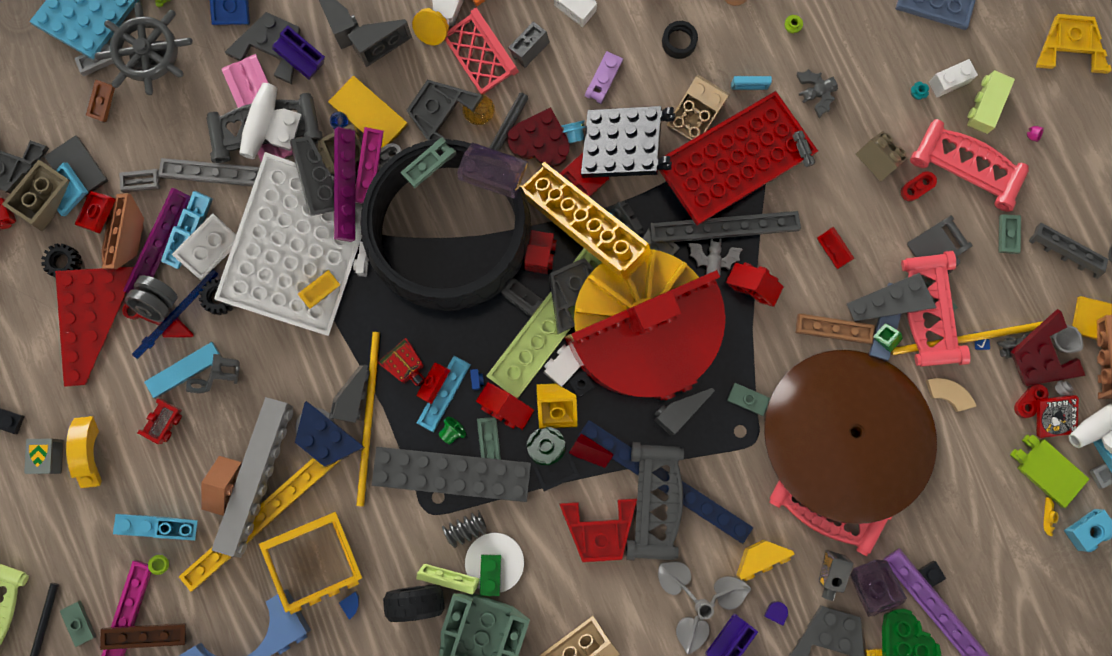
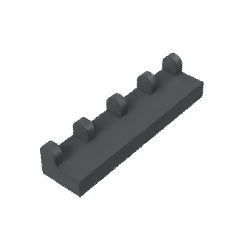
(1070, 250)

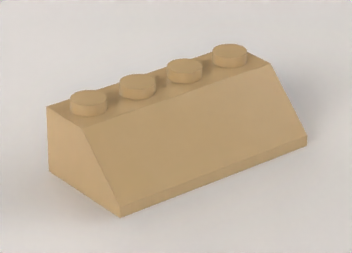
(585, 640)

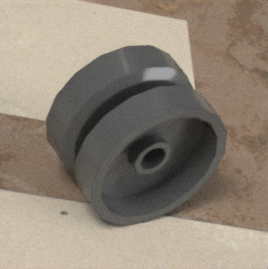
(151, 298)

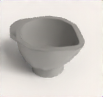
(1068, 340)

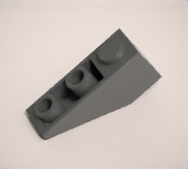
(347, 401)

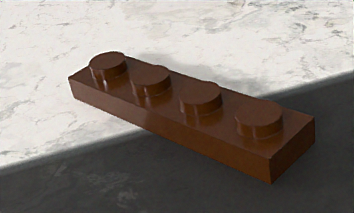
(142, 636)

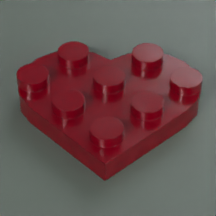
(540, 139)

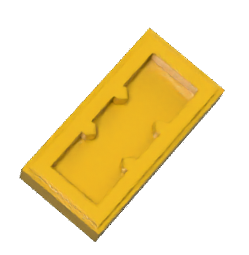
(318, 289)

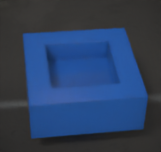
(476, 379)

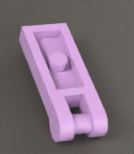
(604, 77)

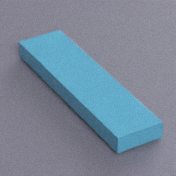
(181, 370)
(434, 412)

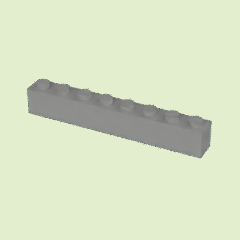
(252, 478)

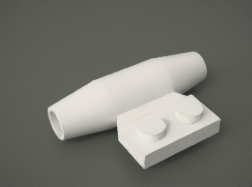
(267, 123)
(1094, 428)

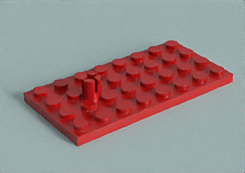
(735, 158)

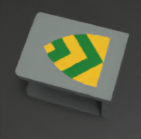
(43, 456)

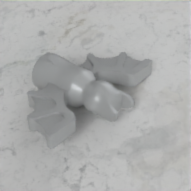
(714, 260)

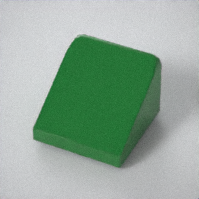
(888, 337)

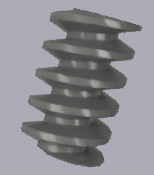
(465, 530)

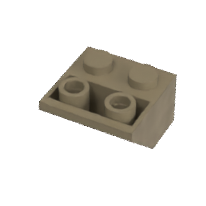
(882, 155)

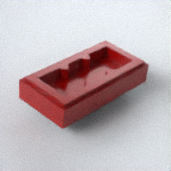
(835, 248)
(433, 383)

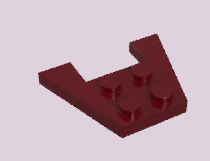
(1037, 358)

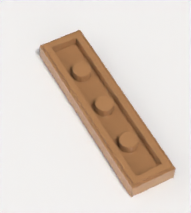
(835, 329)

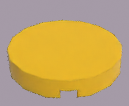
(430, 26)

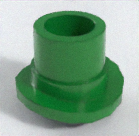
(451, 430)

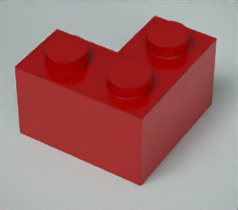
(538, 252)
(755, 282)
(504, 406)

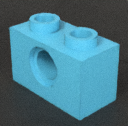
(1080, 531)

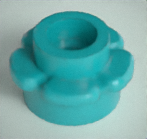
(916, 94)

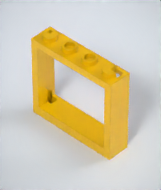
(292, 534)

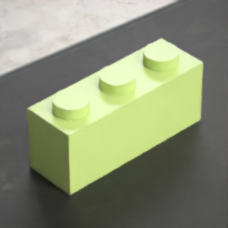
(990, 101)

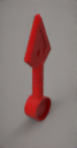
(176, 329)

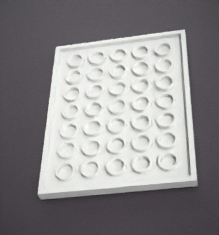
(284, 251)

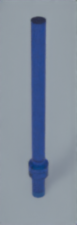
(149, 341)

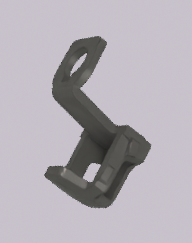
(215, 373)

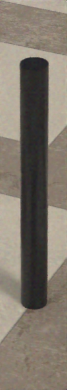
(44, 619)

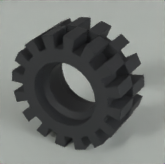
(54, 253)
(207, 302)

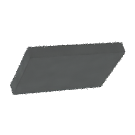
(80, 161)

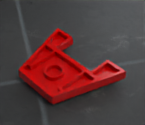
(600, 539)

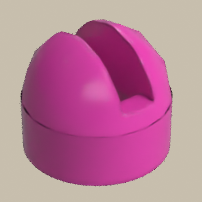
(1035, 133)

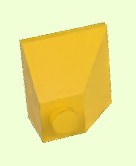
(556, 406)

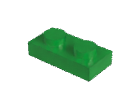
(490, 575)

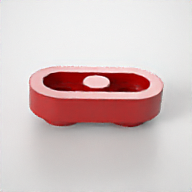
(917, 187)
(1030, 398)

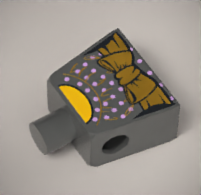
(834, 574)

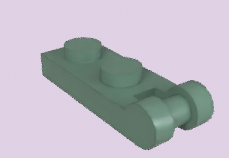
(428, 163)

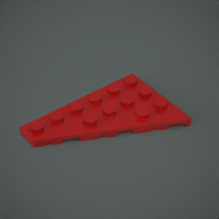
(86, 314)

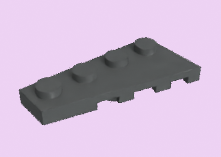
(314, 176)
(899, 298)

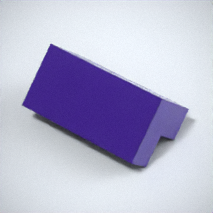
(298, 52)
(733, 638)

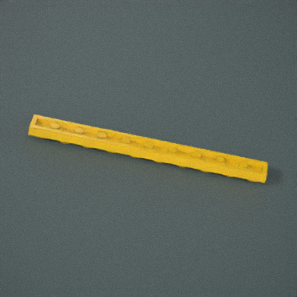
(269, 510)

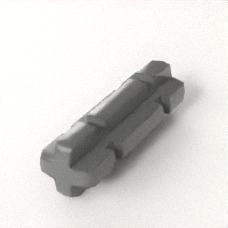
(803, 148)

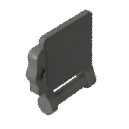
(936, 241)

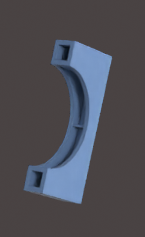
(282, 631)

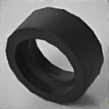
(679, 26)

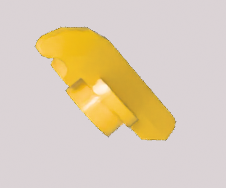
(1050, 516)

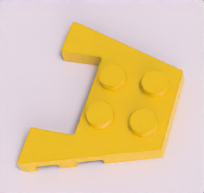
(1074, 35)

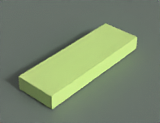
(448, 578)

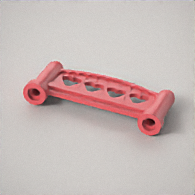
(1004, 188)
(947, 350)
(864, 540)

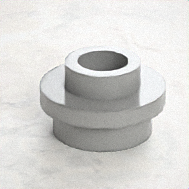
(1064, 388)

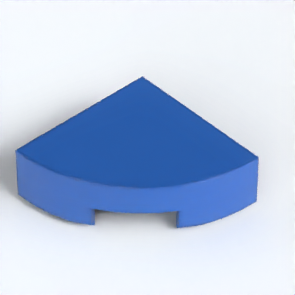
(350, 604)

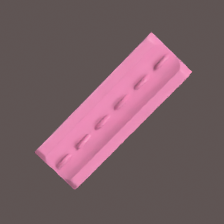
(244, 82)

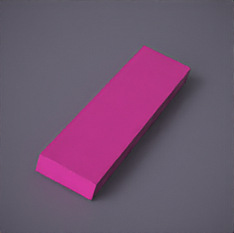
(368, 162)

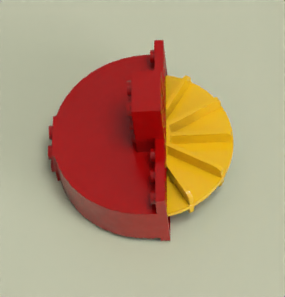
(650, 330)

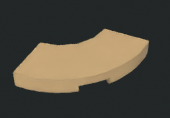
(951, 392)

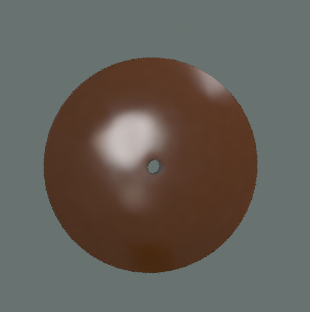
(821, 460)

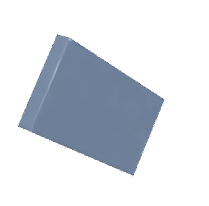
(949, 12)

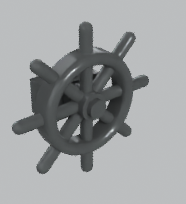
(148, 57)

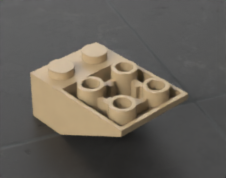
(698, 108)

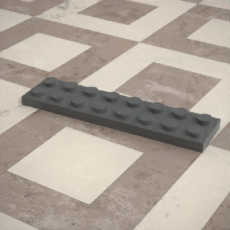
(451, 474)

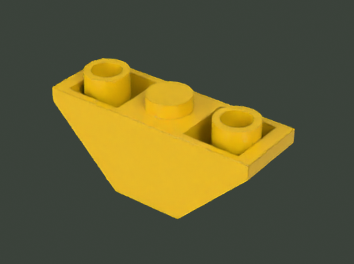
(761, 558)

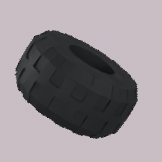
(413, 603)

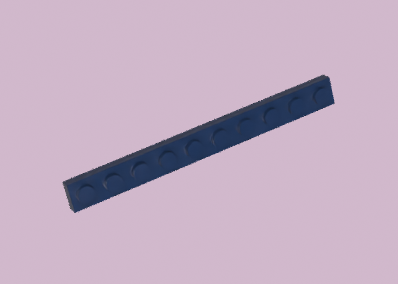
(691, 498)

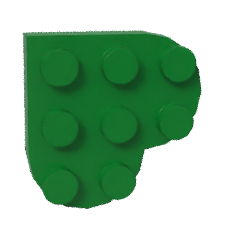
(904, 636)

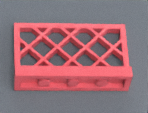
(493, 43)

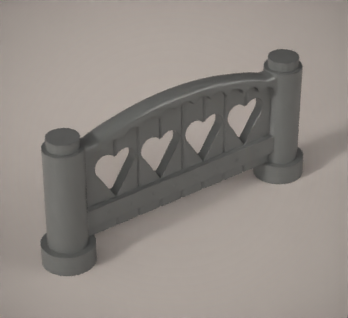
(224, 141)
(650, 459)

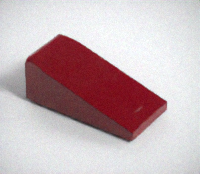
(591, 451)

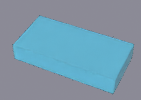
(751, 82)

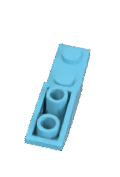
(155, 527)

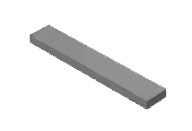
(207, 172)

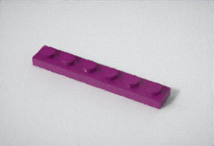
(344, 184)
(158, 238)

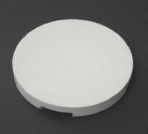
(496, 544)

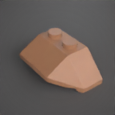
(122, 232)

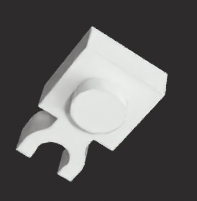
(361, 263)

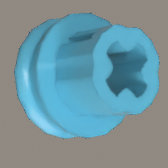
(574, 131)

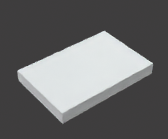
(206, 247)

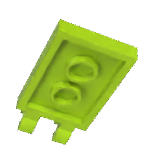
(1050, 470)

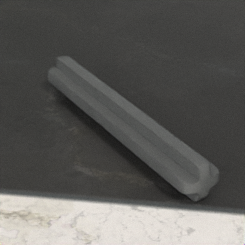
(509, 121)

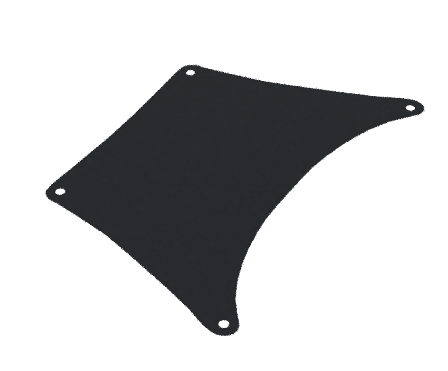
(486, 331)

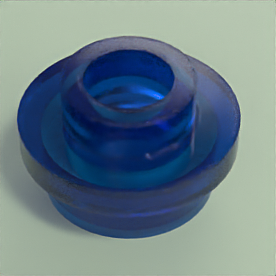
(334, 120)

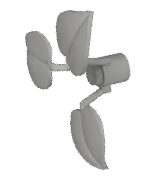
(690, 631)

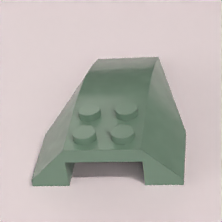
(482, 627)

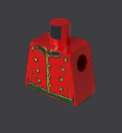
(404, 363)

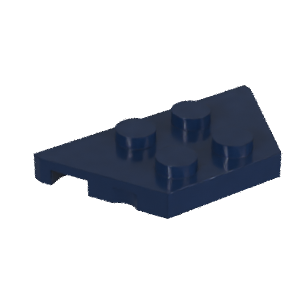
(323, 437)

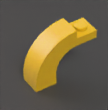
(81, 451)

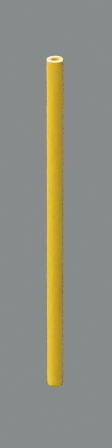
(973, 337)
(368, 419)

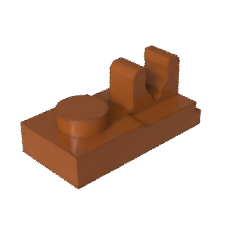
(100, 101)

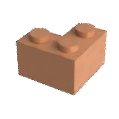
(218, 485)

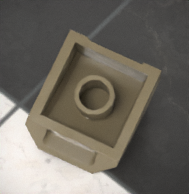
(326, 148)

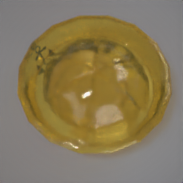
(482, 114)

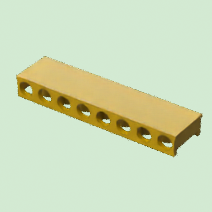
(586, 222)

